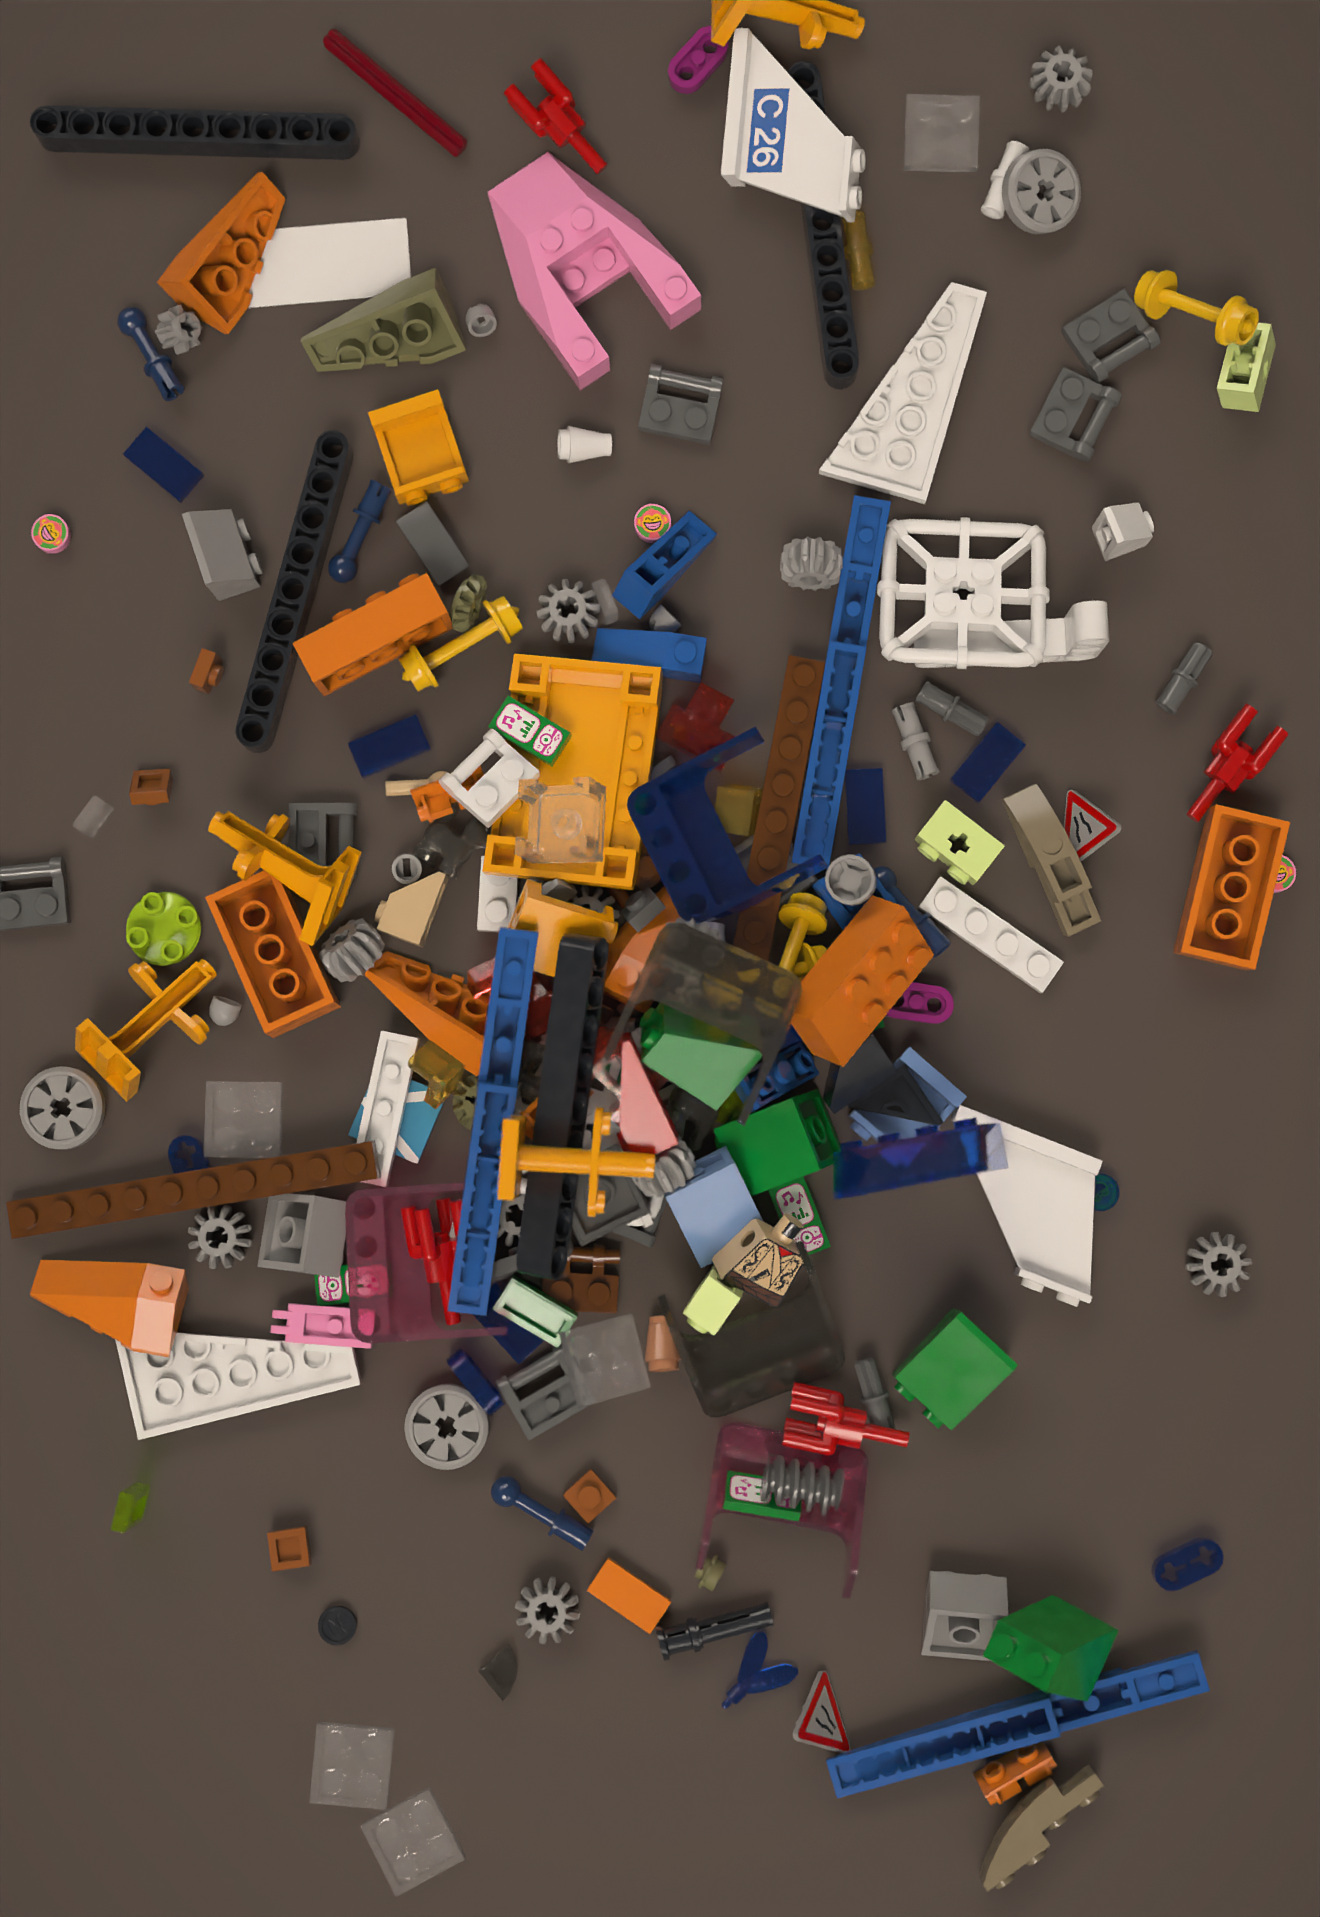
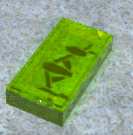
(130, 1507)

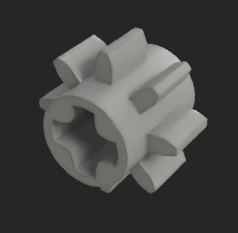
(178, 329)

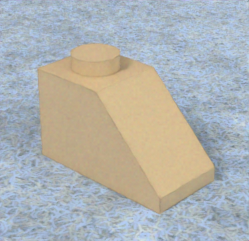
(412, 909)

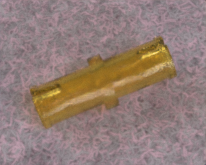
(859, 252)

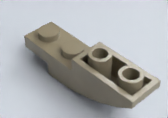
(1054, 859)
(1021, 1835)

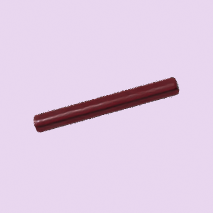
(395, 92)

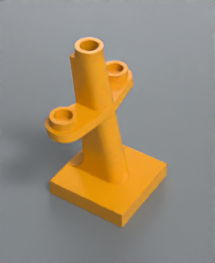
(811, 16)
(319, 885)
(111, 1054)
(520, 1156)

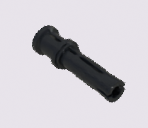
(696, 1633)

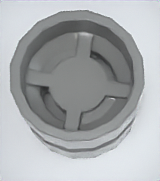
(850, 880)

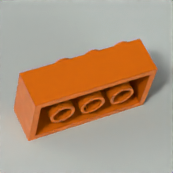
(373, 633)
(1231, 887)
(275, 967)
(859, 980)

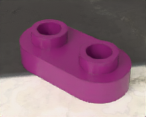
(696, 62)
(915, 1004)

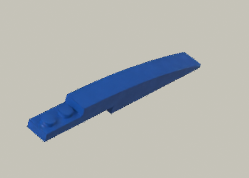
(841, 679)
(493, 1102)
(1014, 1724)

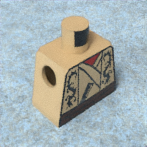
(762, 1259)

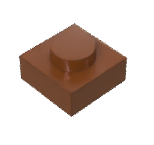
(207, 671)
(151, 786)
(589, 1495)
(289, 1548)

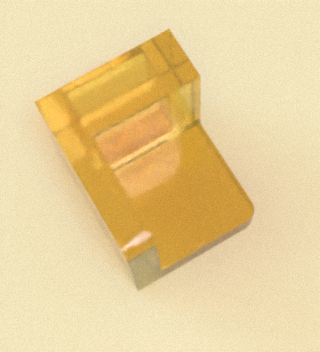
(738, 808)
(439, 1070)

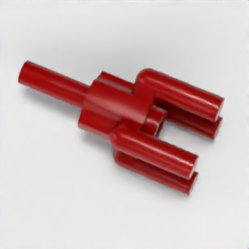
(555, 115)
(1235, 760)
(434, 1248)
(834, 1424)

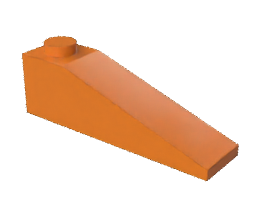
(221, 261)
(631, 951)
(435, 1005)
(121, 1299)

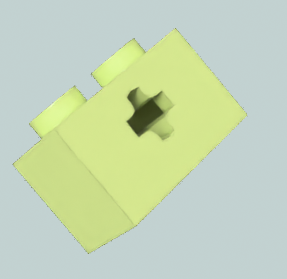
(1246, 371)
(978, 844)
(711, 1303)

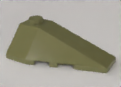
(398, 325)

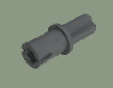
(1184, 678)
(952, 709)
(873, 1395)

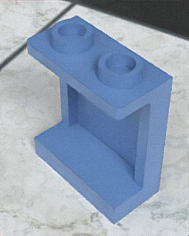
(938, 1090)
(712, 1205)

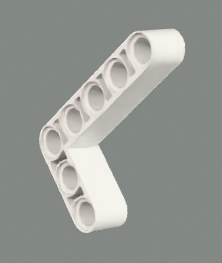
(1072, 638)

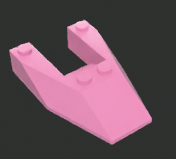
(568, 245)

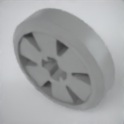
(1022, 185)
(64, 1131)
(423, 1430)

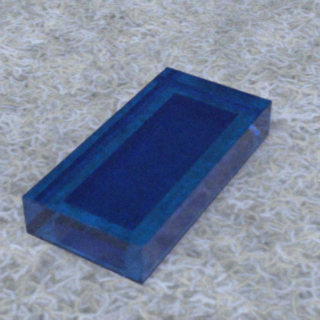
(163, 464)
(389, 746)
(987, 762)
(865, 806)
(519, 1342)

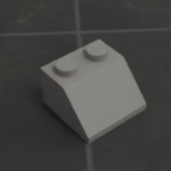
(222, 552)
(303, 1234)
(961, 1613)

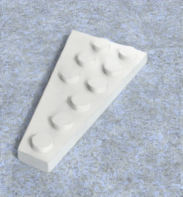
(906, 418)
(227, 1377)

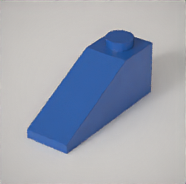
(663, 564)
(676, 653)

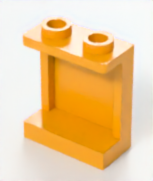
(419, 448)
(553, 920)

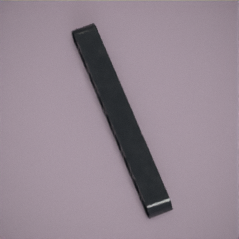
(181, 122)
(828, 277)
(292, 574)
(563, 1101)

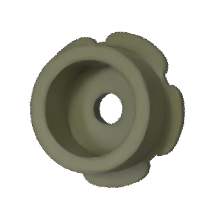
(711, 1573)

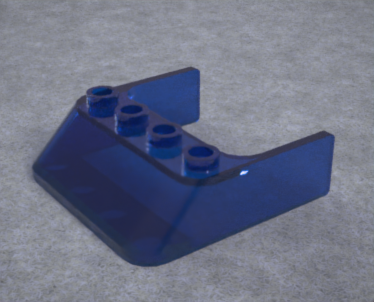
(692, 844)
(917, 1159)

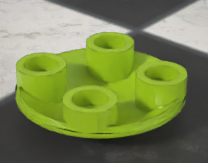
(163, 928)

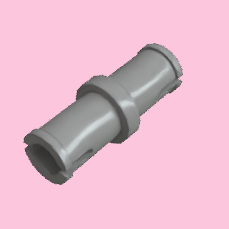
(915, 741)

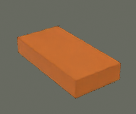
(629, 1595)

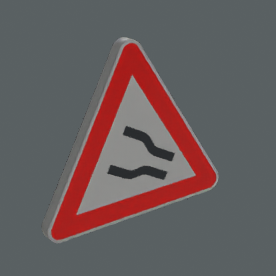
(1087, 825)
(820, 1718)

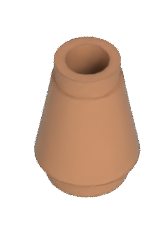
(660, 1347)

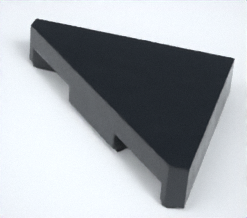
(899, 1098)

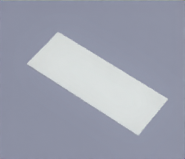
(332, 262)

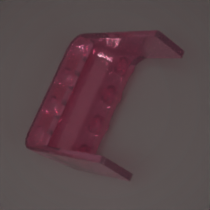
(385, 1284)
(746, 1451)

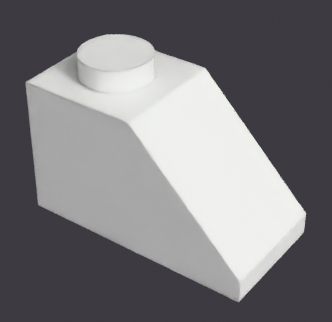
(1122, 529)

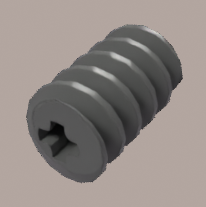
(802, 1484)

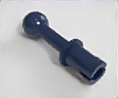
(133, 324)
(343, 566)
(933, 936)
(507, 1492)

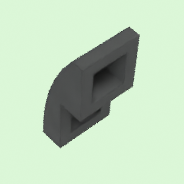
(432, 543)

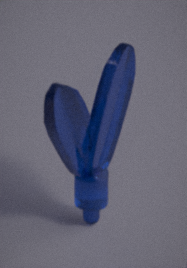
(752, 1678)

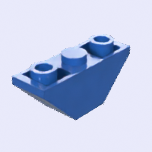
(788, 1071)

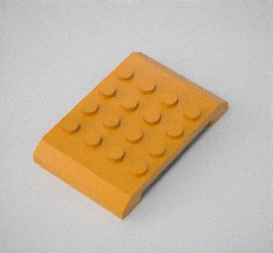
(613, 740)

